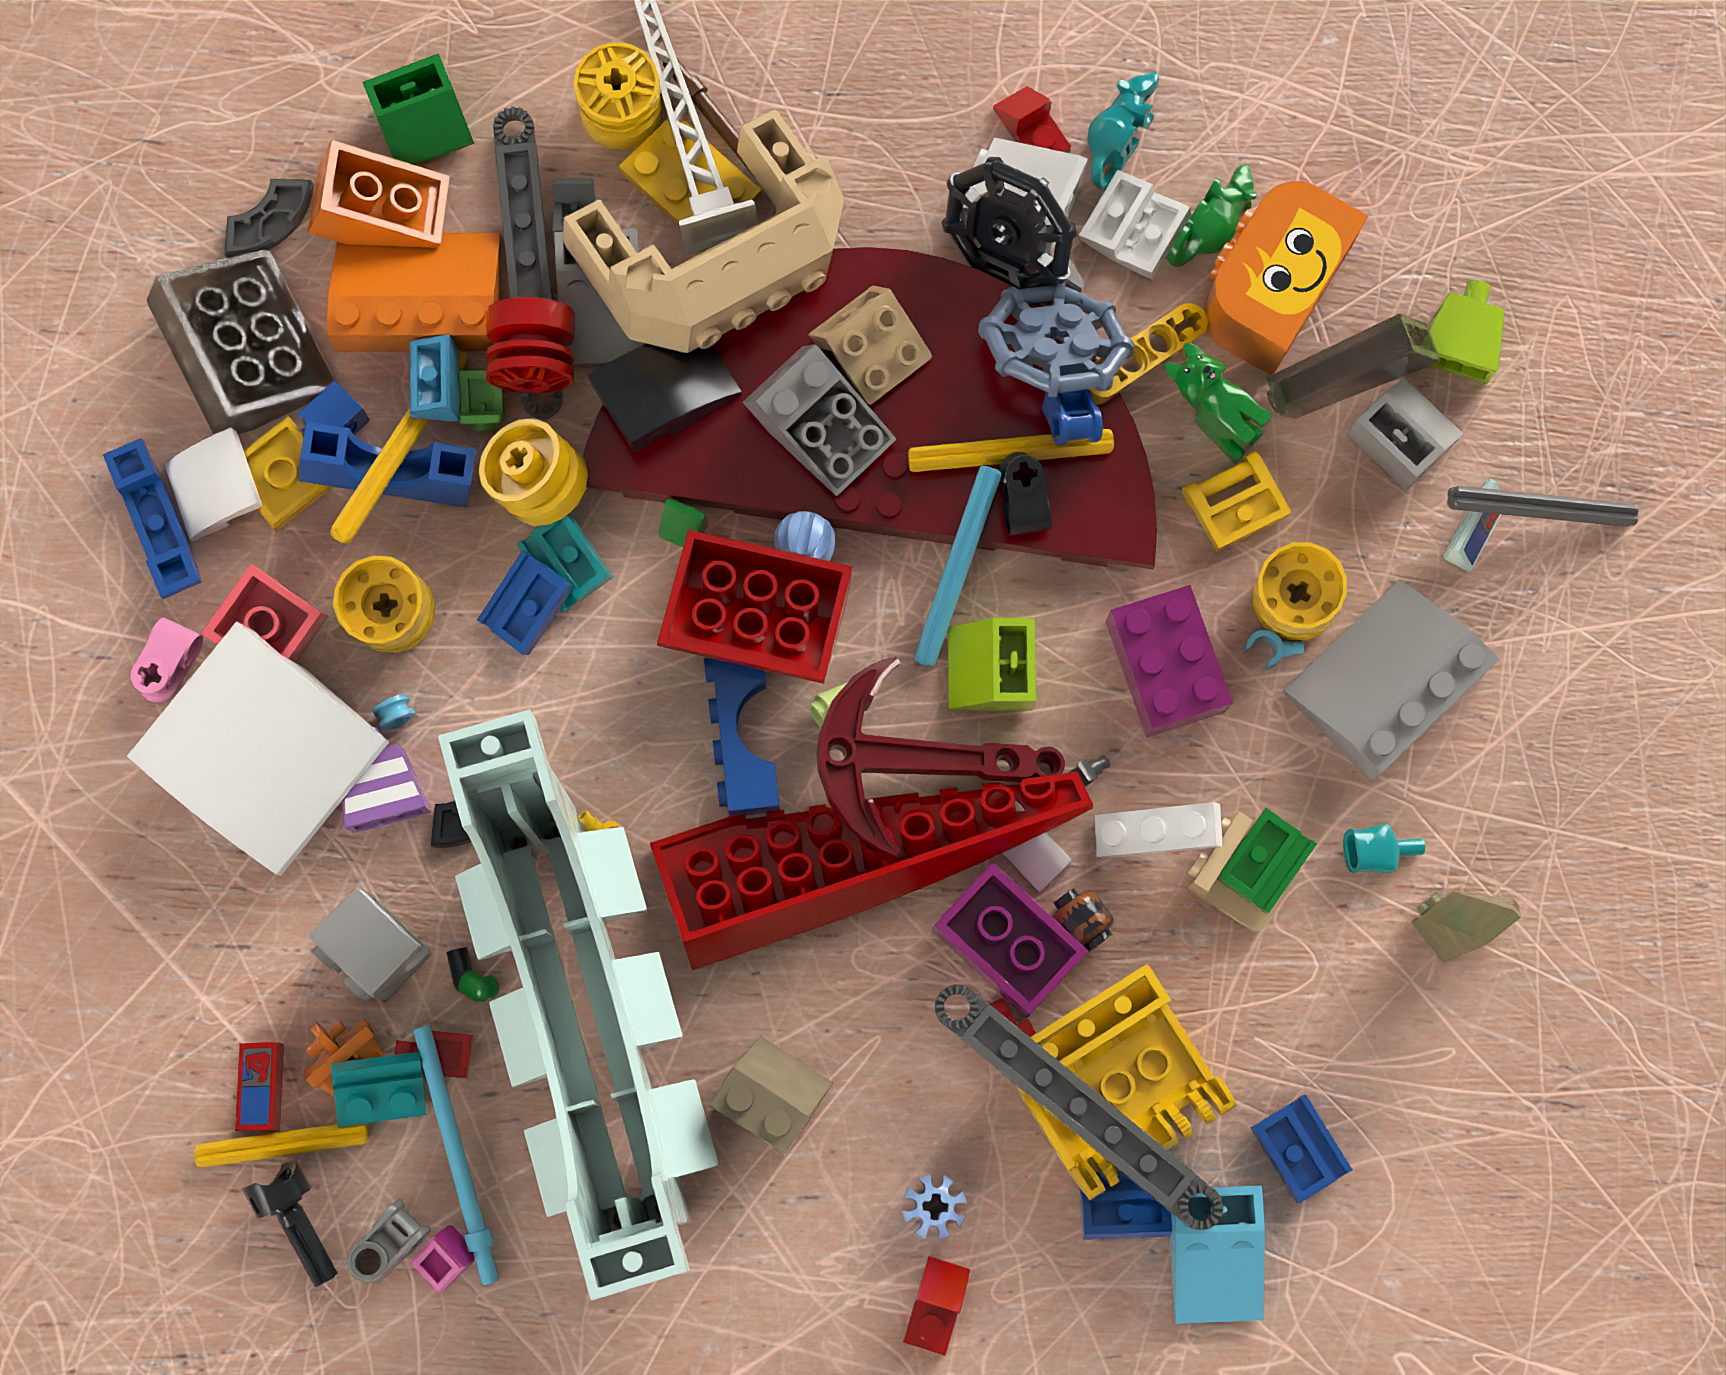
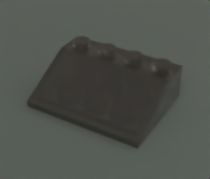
(239, 340)

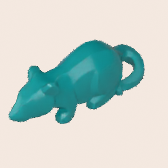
(1113, 130)

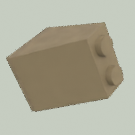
(771, 1095)

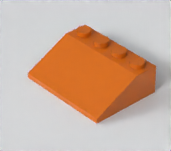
(412, 293)

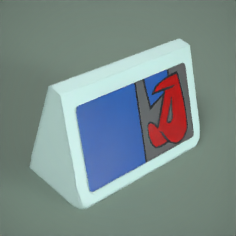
(1472, 535)

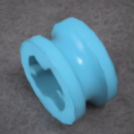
(393, 712)

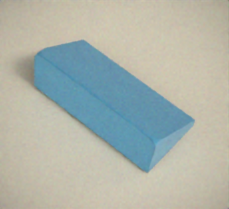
(434, 379)

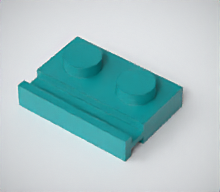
(570, 555)
(378, 1089)

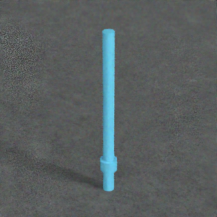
(478, 1236)

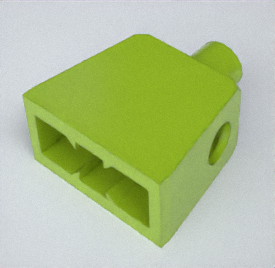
(1468, 333)

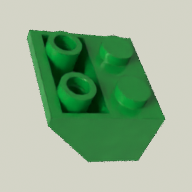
(418, 111)

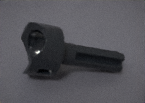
(282, 1198)

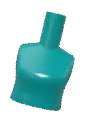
(1377, 849)

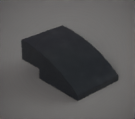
(662, 390)

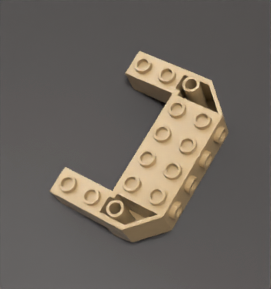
(733, 279)

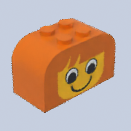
(1278, 270)

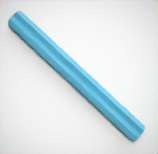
(957, 566)

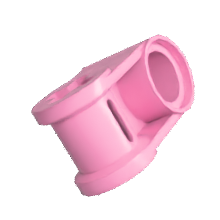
(166, 654)

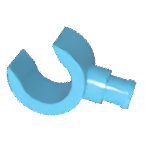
(1281, 648)

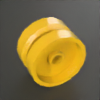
(533, 472)

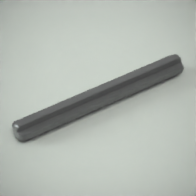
(1542, 506)

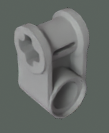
(388, 1241)

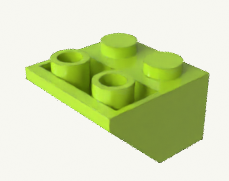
(992, 665)

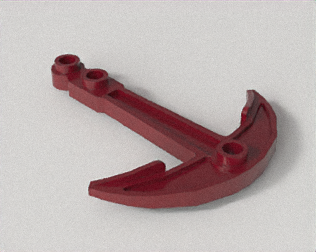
(901, 756)

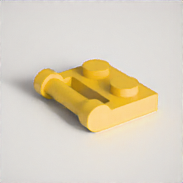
(1242, 513)

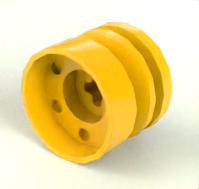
(622, 116)
(1302, 568)
(368, 588)

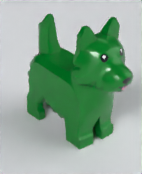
(1220, 406)

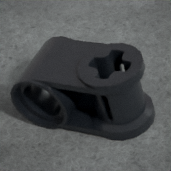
(1026, 502)

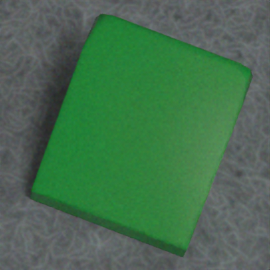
(678, 519)

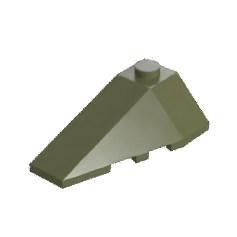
(1463, 921)

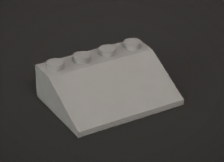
(1389, 678)

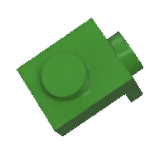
(480, 402)

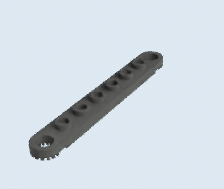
(523, 223)
(1079, 1107)

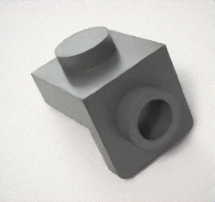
(570, 196)

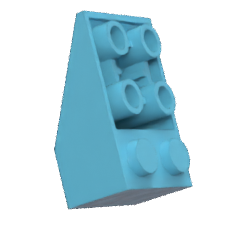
(1222, 1267)

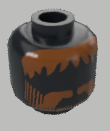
(1084, 917)

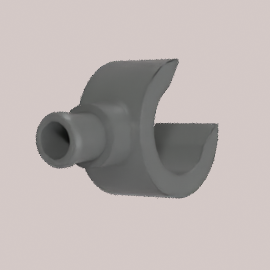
(1090, 770)

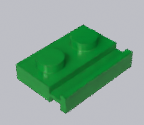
(1266, 860)

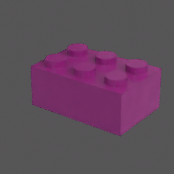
(1168, 661)
(1009, 940)

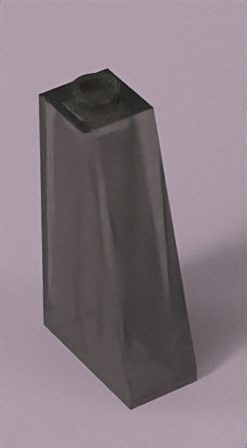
(1353, 366)

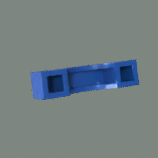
(341, 460)
(749, 781)

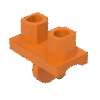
(356, 1042)

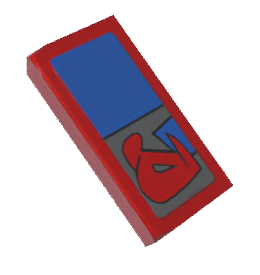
(259, 1086)

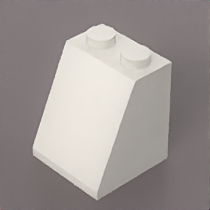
(1061, 169)

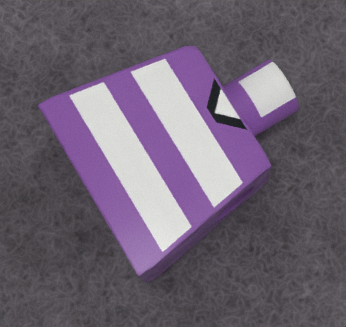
(385, 793)

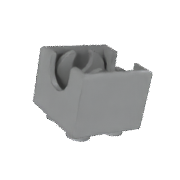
(368, 947)

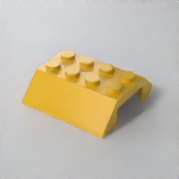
(1137, 1060)

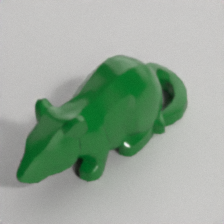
(1214, 218)

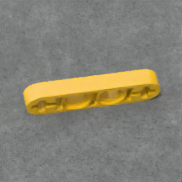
(1146, 356)

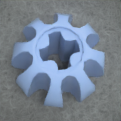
(805, 535)
(924, 1215)

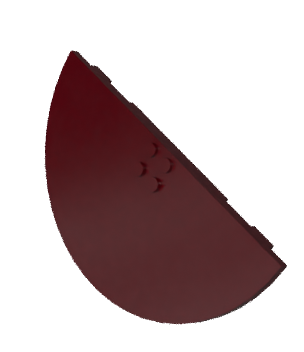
(731, 462)

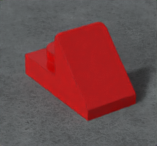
(1029, 120)
(937, 1305)

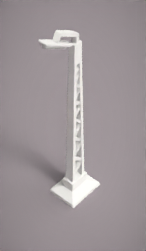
(713, 213)

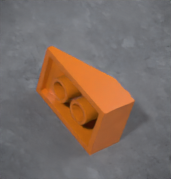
(377, 200)

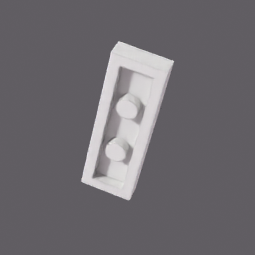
(1158, 830)

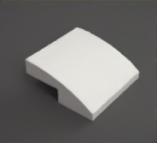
(1134, 224)
(212, 483)

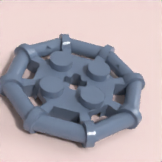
(1064, 365)

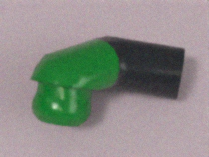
(468, 981)

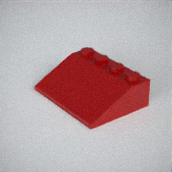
(756, 606)

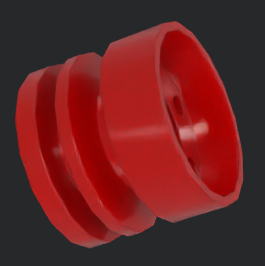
(530, 345)

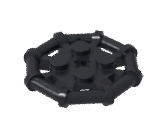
(1000, 253)

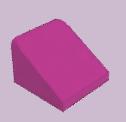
(443, 1259)

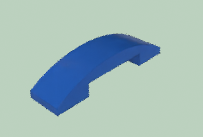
(153, 518)

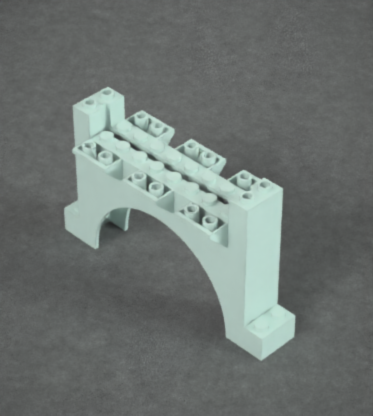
(510, 794)

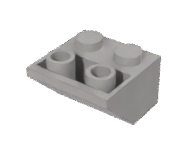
(1404, 433)

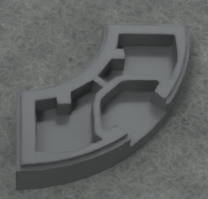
(271, 219)

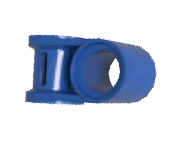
(1073, 417)

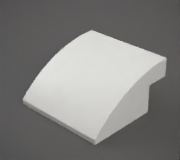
(258, 748)

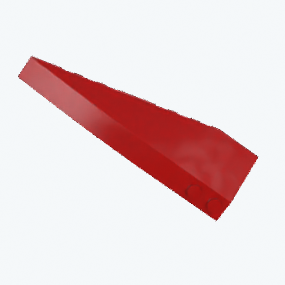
(787, 874)

